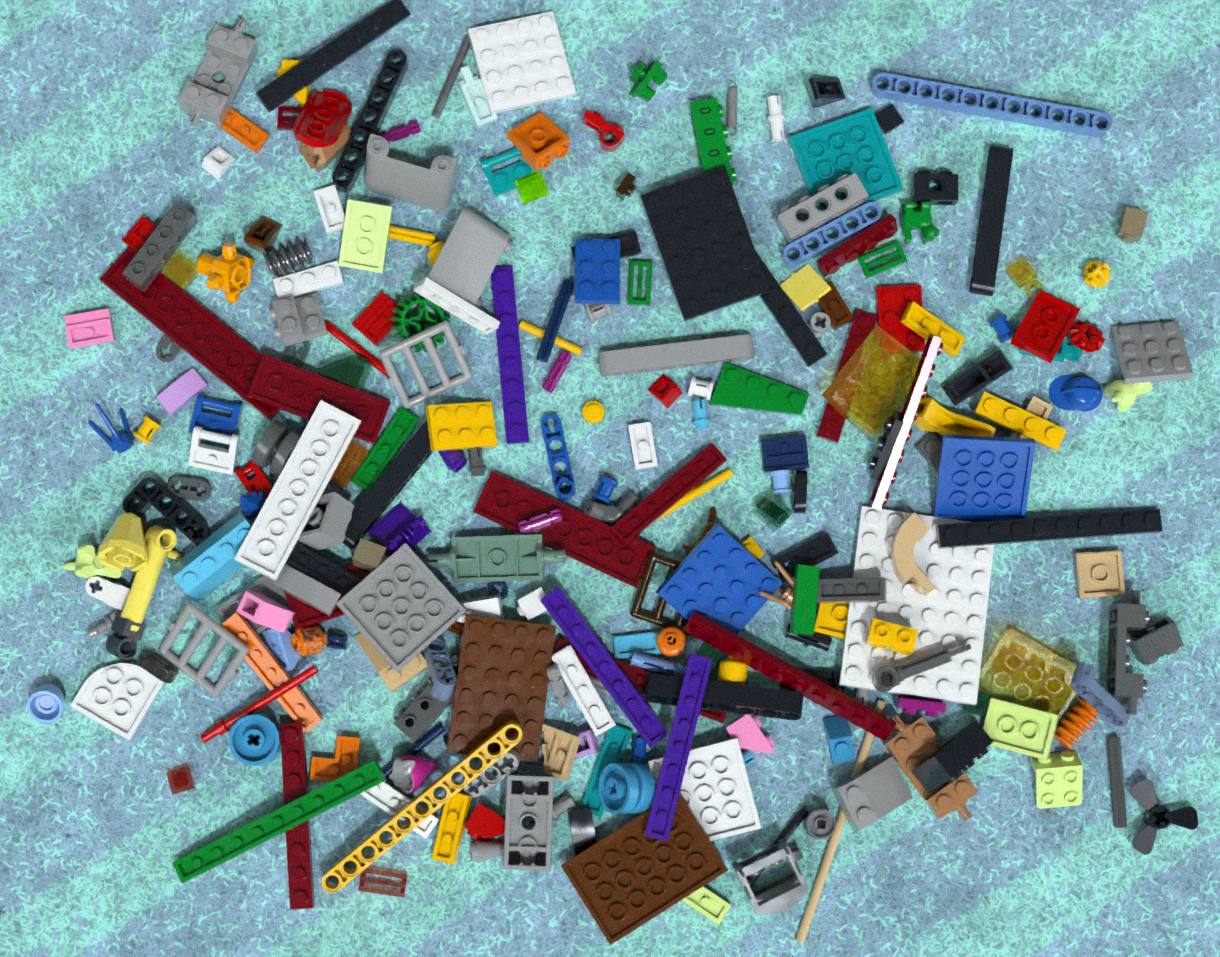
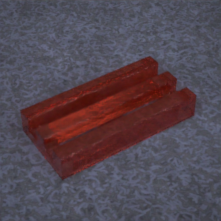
(363, 879)

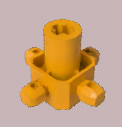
(226, 272)

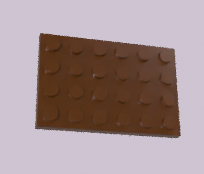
(500, 681)
(638, 876)

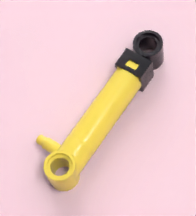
(130, 624)

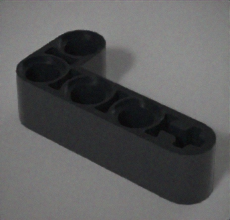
(172, 514)

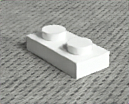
(330, 209)
(642, 446)

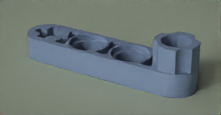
(441, 688)
(1097, 696)

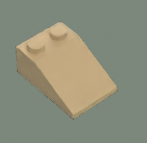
(392, 679)

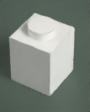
(530, 605)

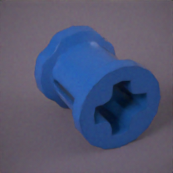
(1003, 328)
(604, 490)

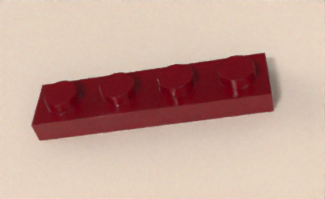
(857, 245)

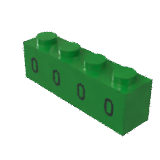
(711, 136)

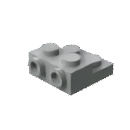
(298, 318)

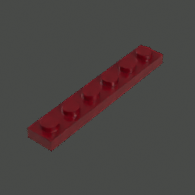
(832, 420)
(668, 494)

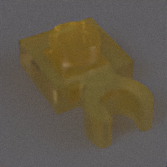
(1023, 275)

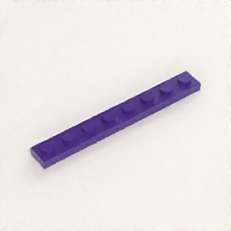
(509, 356)
(604, 667)
(678, 747)

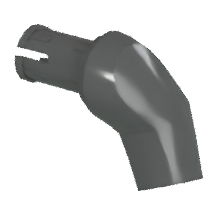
(609, 512)

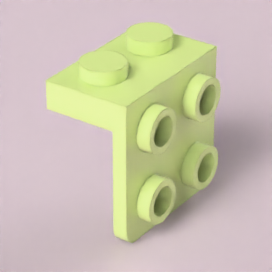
(1058, 780)

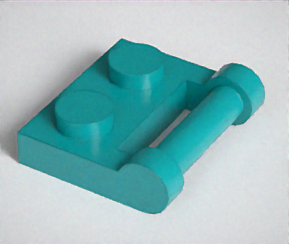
(503, 180)

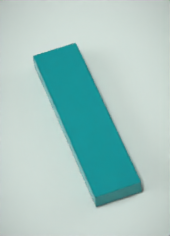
(611, 752)

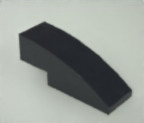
(978, 377)

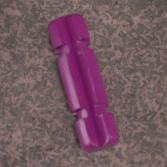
(401, 132)
(556, 371)
(540, 521)

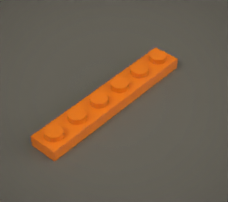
(273, 673)

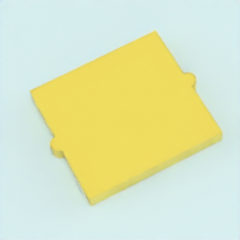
(805, 287)

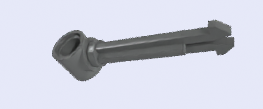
(900, 673)

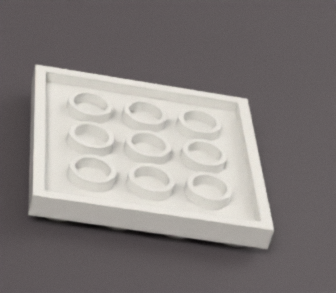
(521, 62)
(717, 789)

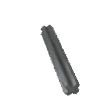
(1117, 782)

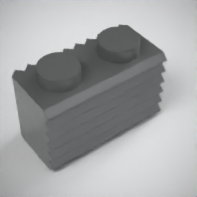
(1155, 641)

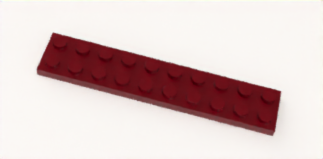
(191, 329)

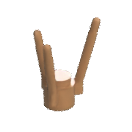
(786, 594)

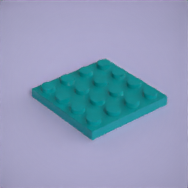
(846, 147)

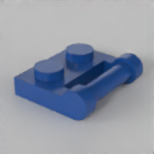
(214, 422)

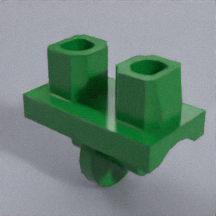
(652, 73)

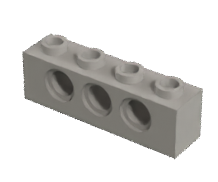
(795, 229)

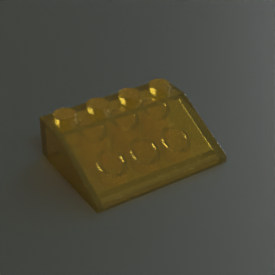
(873, 382)
(1028, 673)

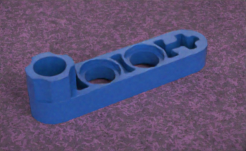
(555, 457)

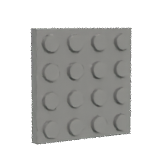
(401, 608)

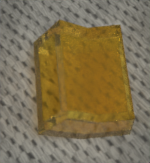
(180, 271)

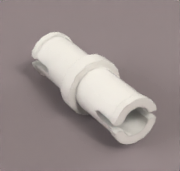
(776, 118)

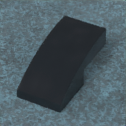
(582, 829)

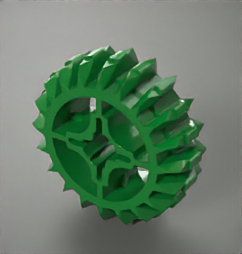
(423, 312)

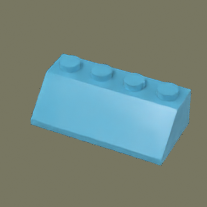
(212, 559)

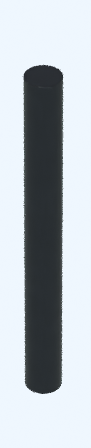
(786, 833)

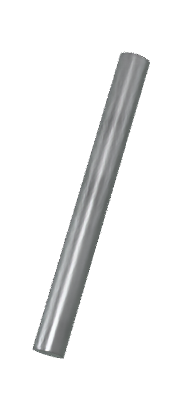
(451, 77)

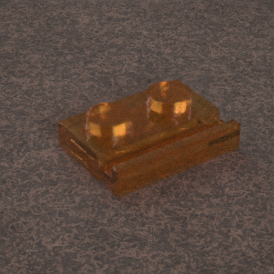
(349, 464)

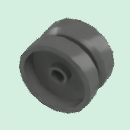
(276, 447)

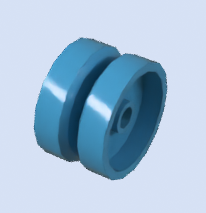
(242, 738)
(626, 788)

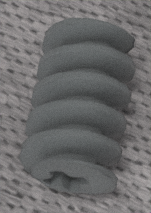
(289, 259)

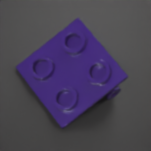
(399, 528)

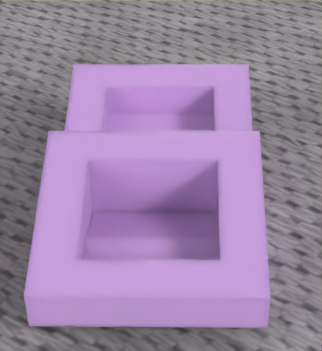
(181, 391)

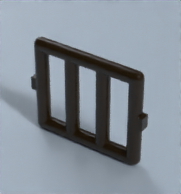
(642, 586)

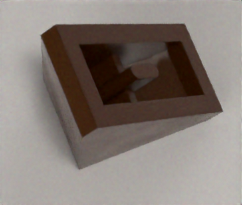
(263, 235)

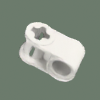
(111, 593)

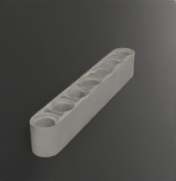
(676, 355)

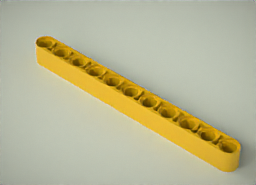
(416, 817)

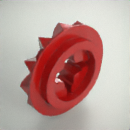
(1080, 339)

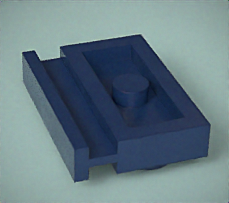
(784, 453)

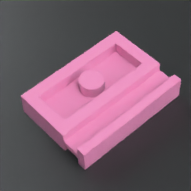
(89, 328)

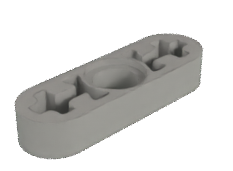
(489, 782)

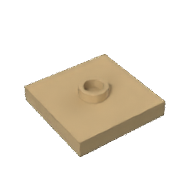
(1099, 574)

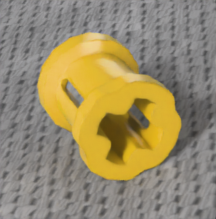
(146, 430)

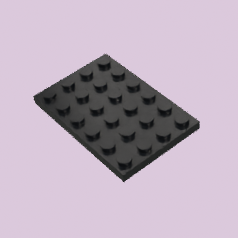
(705, 243)

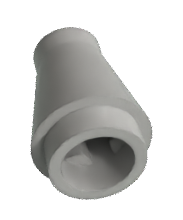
(485, 850)

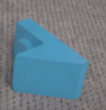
(839, 739)

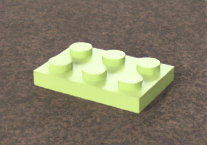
(365, 235)
(1020, 728)

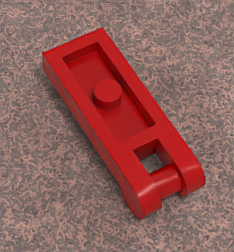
(258, 483)

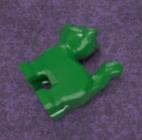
(918, 220)

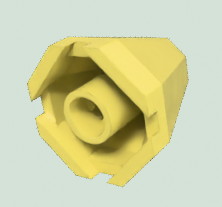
(125, 544)

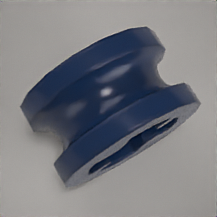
(499, 583)
(337, 642)

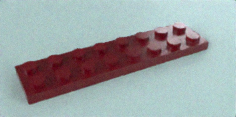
(579, 534)

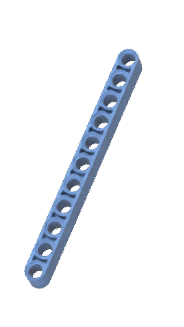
(1001, 102)

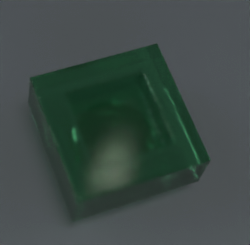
(708, 651)
(982, 703)

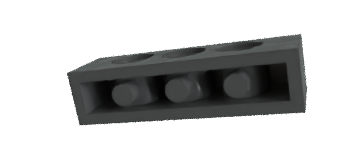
(160, 247)

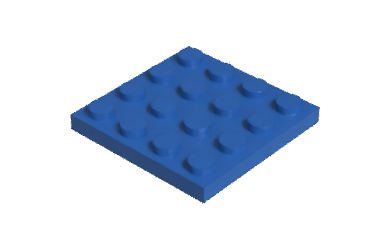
(983, 478)
(719, 582)

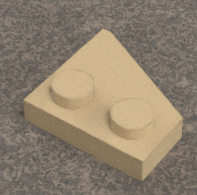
(559, 751)

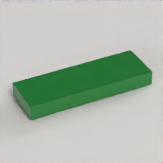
(804, 599)

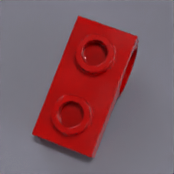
(597, 123)

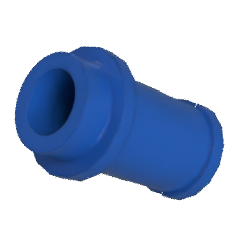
(639, 751)

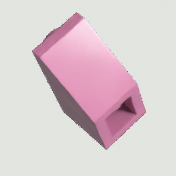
(265, 611)
(750, 735)

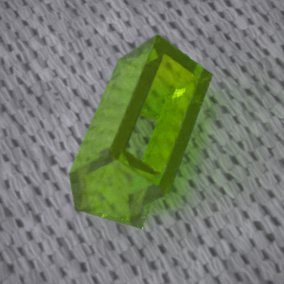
(531, 187)

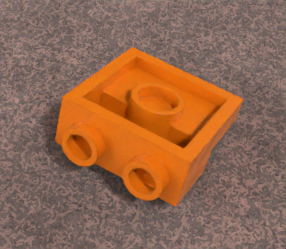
(539, 141)

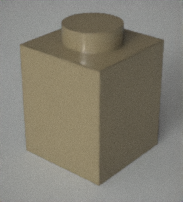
(1131, 225)
(369, 555)

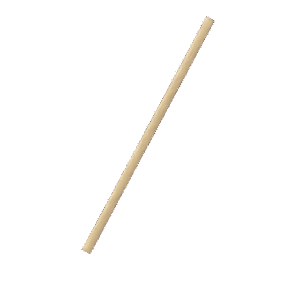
(834, 839)

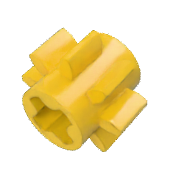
(1096, 274)

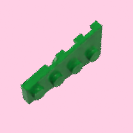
(752, 391)

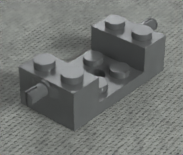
(1122, 619)

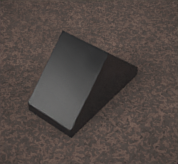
(824, 91)

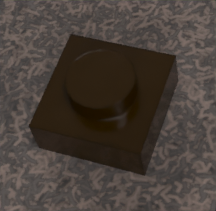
(626, 187)

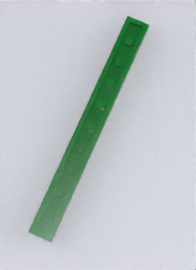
(279, 821)

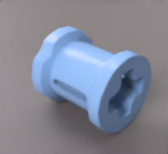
(781, 482)

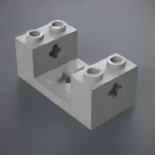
(523, 847)

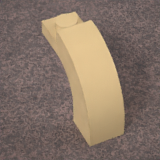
(902, 554)

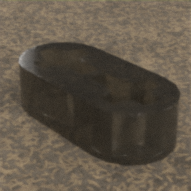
(300, 357)
(157, 665)

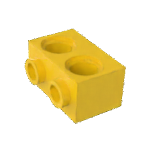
(891, 637)

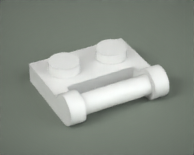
(213, 457)

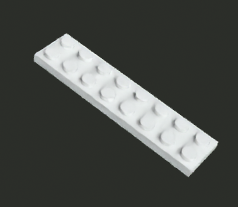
(297, 490)

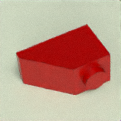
(485, 823)

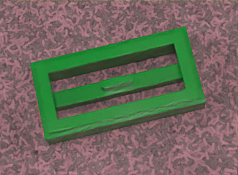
(865, 267)
(639, 302)

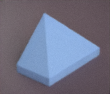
(281, 648)

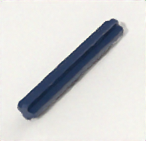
(555, 321)

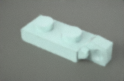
(475, 98)

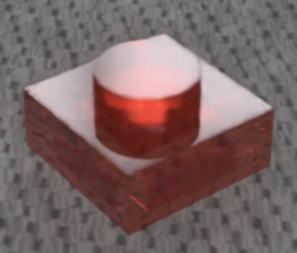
(180, 780)

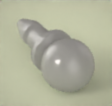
(95, 631)

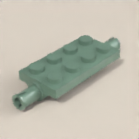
(497, 558)

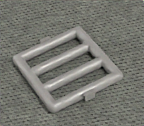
(405, 345)
(225, 636)

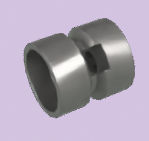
(820, 824)

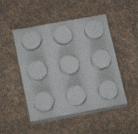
(1151, 352)

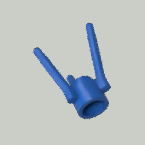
(120, 440)

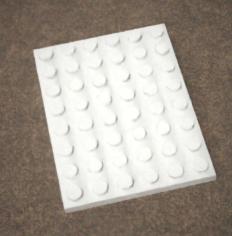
(944, 618)

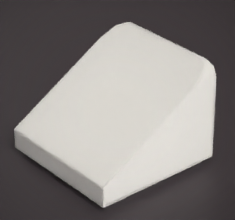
(217, 162)

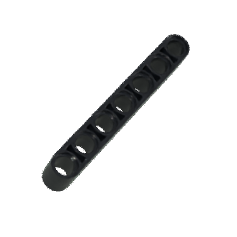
(370, 110)
(991, 220)
(388, 486)
(729, 697)

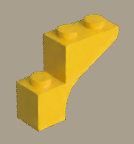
(938, 419)

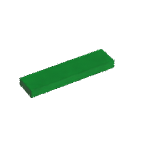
(385, 449)

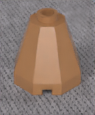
(322, 156)

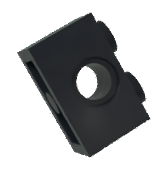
(945, 180)

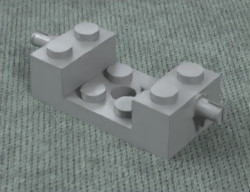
(227, 55)

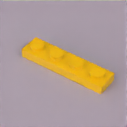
(1020, 421)

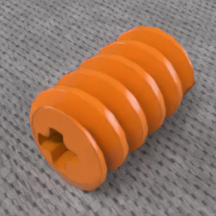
(1075, 724)

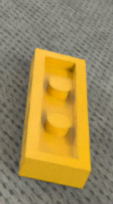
(925, 323)
(451, 828)

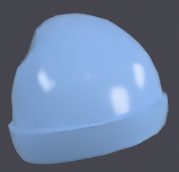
(46, 703)

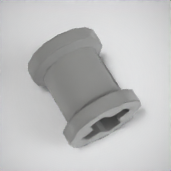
(820, 316)

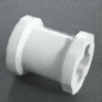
(700, 388)

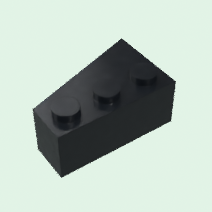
(953, 757)

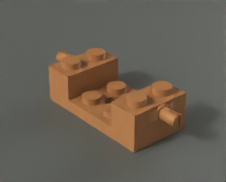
(910, 749)

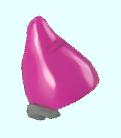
(411, 771)

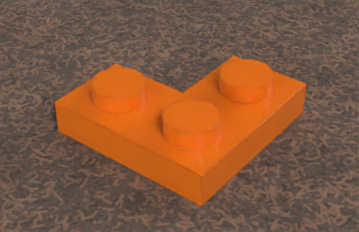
(345, 760)

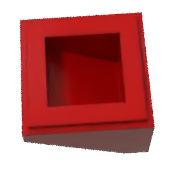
(665, 391)

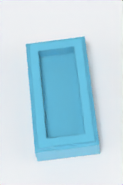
(642, 643)

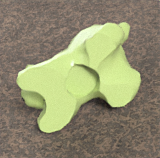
(1126, 393)
(89, 565)

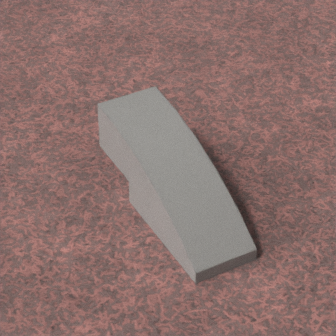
(307, 590)

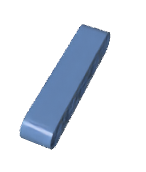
(839, 226)

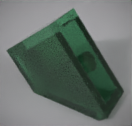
(348, 371)
(773, 513)

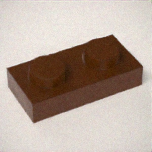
(835, 308)

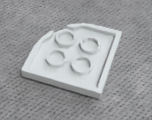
(118, 697)

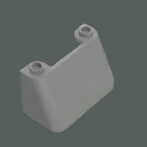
(409, 182)
(469, 256)

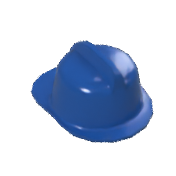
(1075, 393)

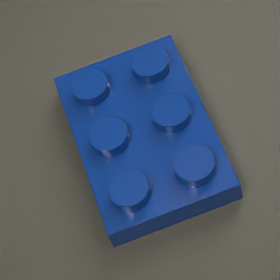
(597, 271)

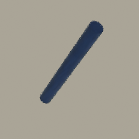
(417, 747)

